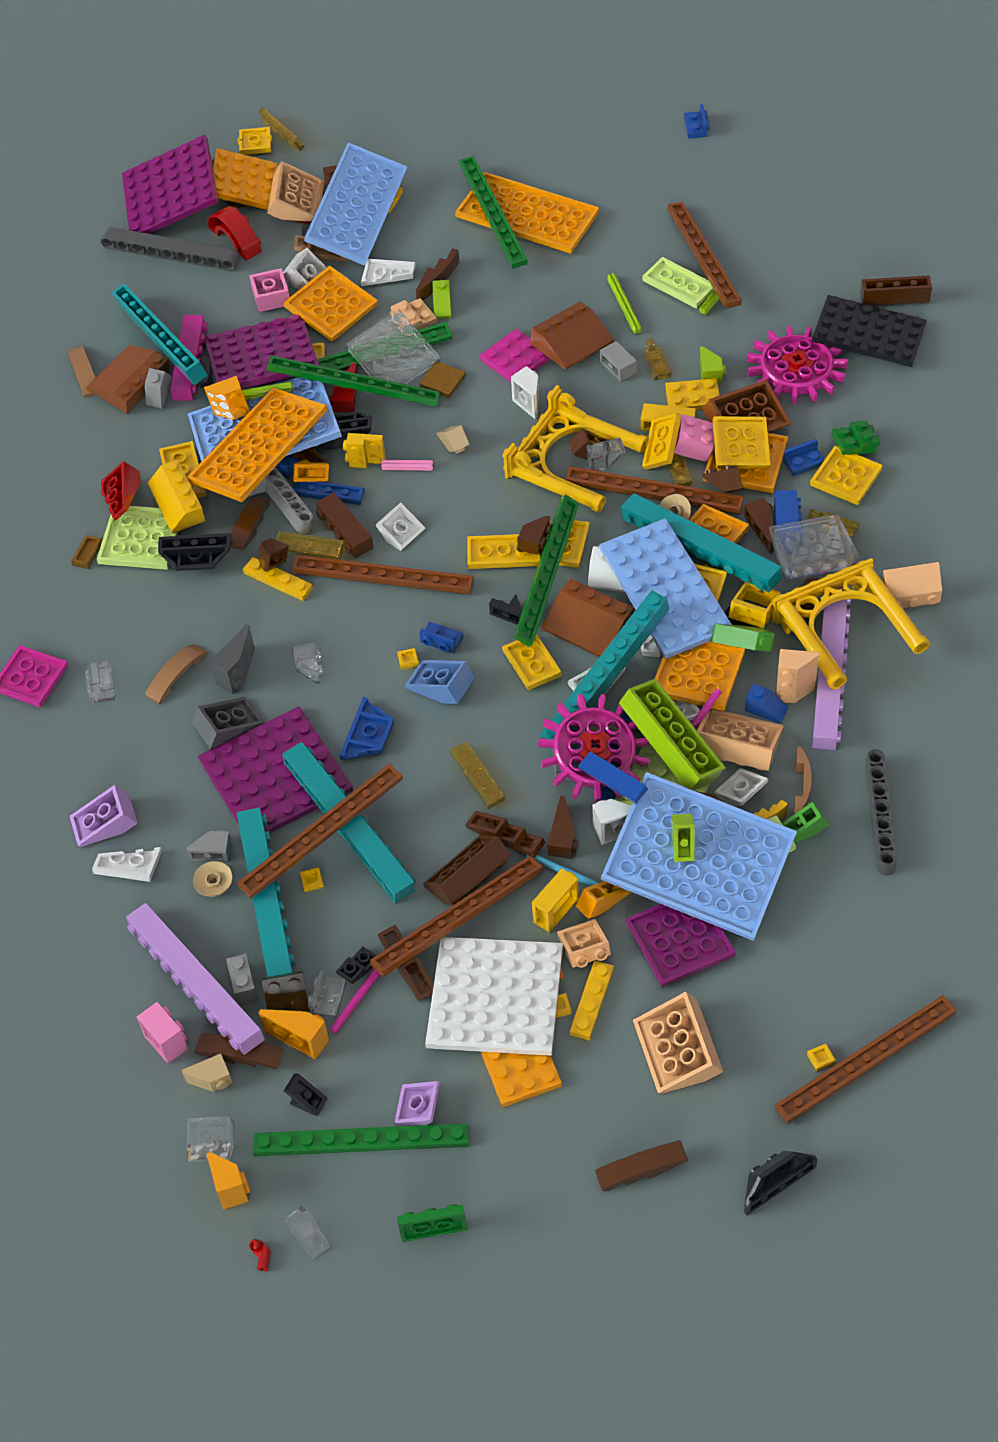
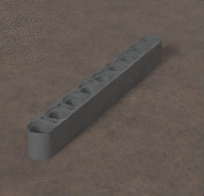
(170, 249)

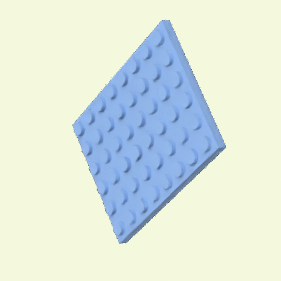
(212, 429)
(733, 864)

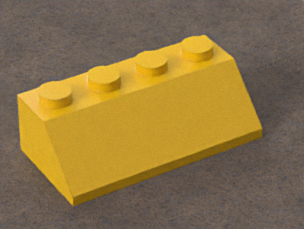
(175, 497)

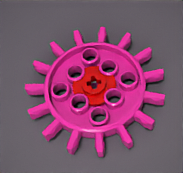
(796, 364)
(587, 740)

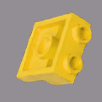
(364, 449)

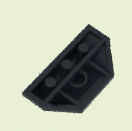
(349, 423)
(194, 551)
(775, 1176)

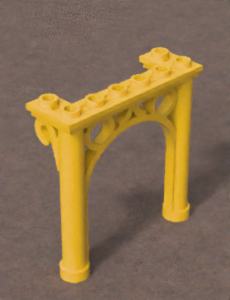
(562, 410)
(871, 588)

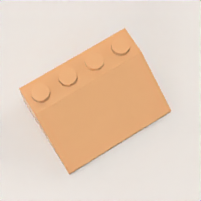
(294, 194)
(741, 738)
(677, 1044)

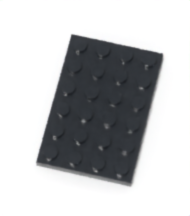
(869, 330)

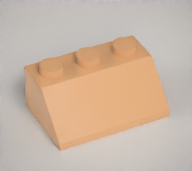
(914, 584)
(796, 674)

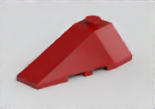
(120, 488)

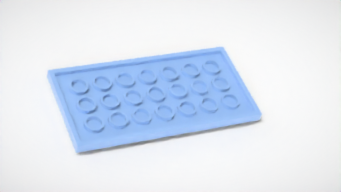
(355, 204)
(658, 562)

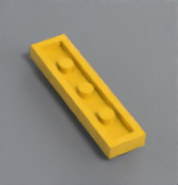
(278, 579)
(591, 1000)

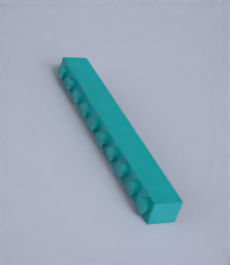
(159, 334)
(706, 544)
(615, 656)
(357, 832)
(266, 903)

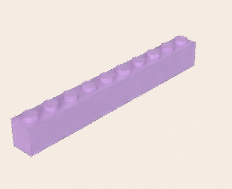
(828, 700)
(195, 979)

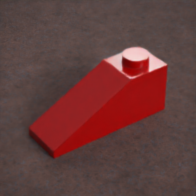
(344, 398)

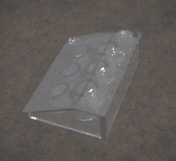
(813, 547)

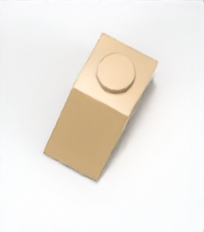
(453, 438)
(208, 1074)

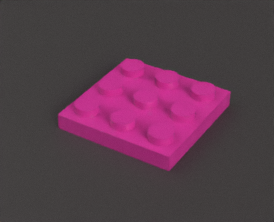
(513, 354)
(31, 676)

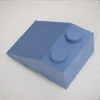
(441, 680)

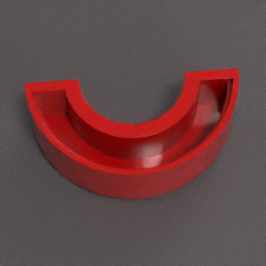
(237, 229)

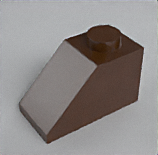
(581, 440)
(272, 554)

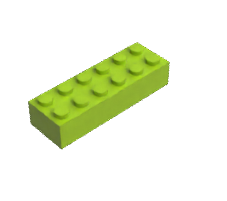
(672, 735)

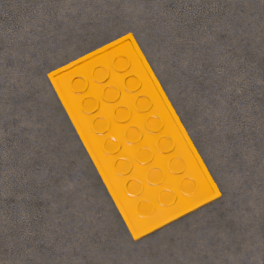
(534, 213)
(257, 444)

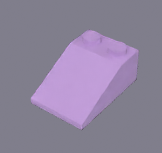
(103, 817)

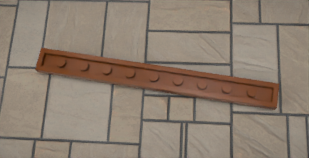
(704, 255)
(653, 489)
(383, 574)
(319, 831)
(456, 916)
(865, 1059)

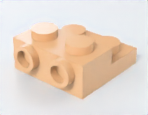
(416, 313)
(584, 943)

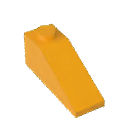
(600, 898)

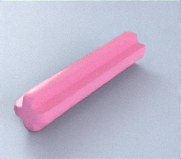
(410, 465)

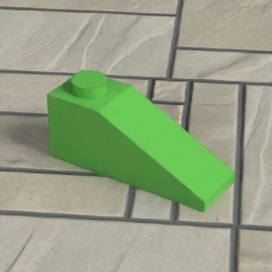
(743, 637)
(807, 822)

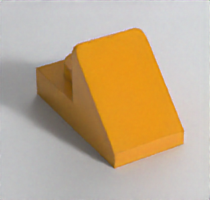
(310, 472)

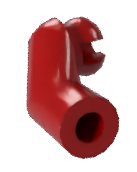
(262, 1252)

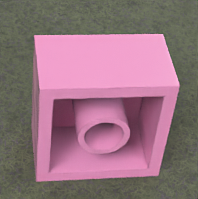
(269, 289)
(695, 438)
(163, 1032)

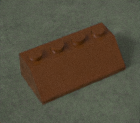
(467, 869)

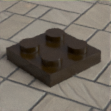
(286, 992)

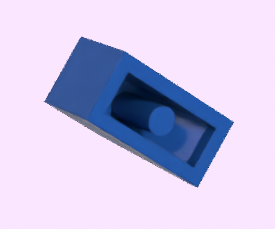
(765, 704)

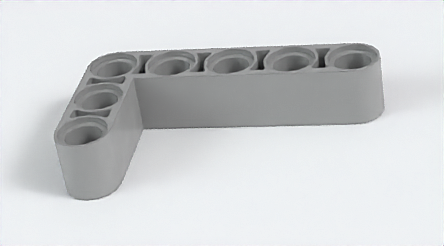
(286, 500)

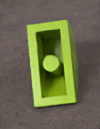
(442, 299)
(711, 365)
(683, 837)

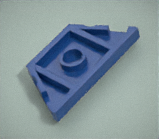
(368, 732)

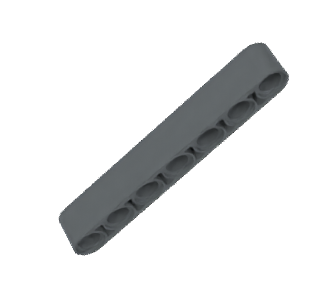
(881, 819)

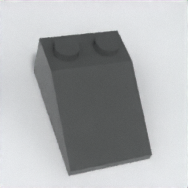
(233, 661)
(225, 720)

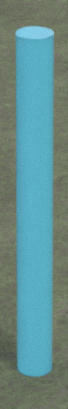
(556, 867)

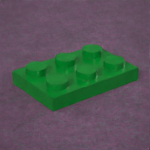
(432, 1222)

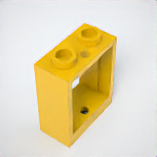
(752, 613)
(555, 900)

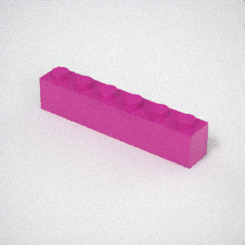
(193, 338)

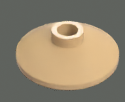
(677, 503)
(212, 872)

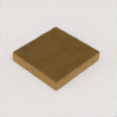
(443, 379)

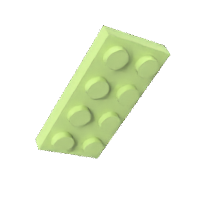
(678, 282)

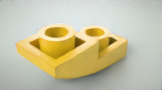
(779, 810)

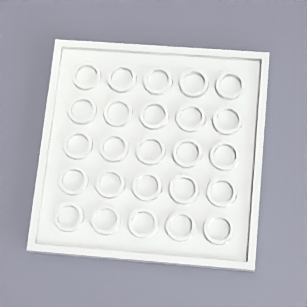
(495, 996)

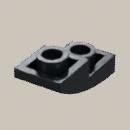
(207, 380)
(357, 966)

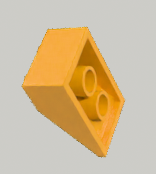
(297, 1029)

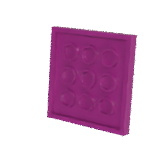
(677, 943)

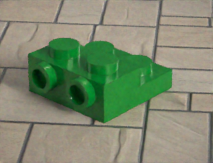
(856, 439)

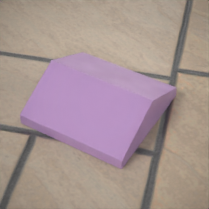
(417, 1103)

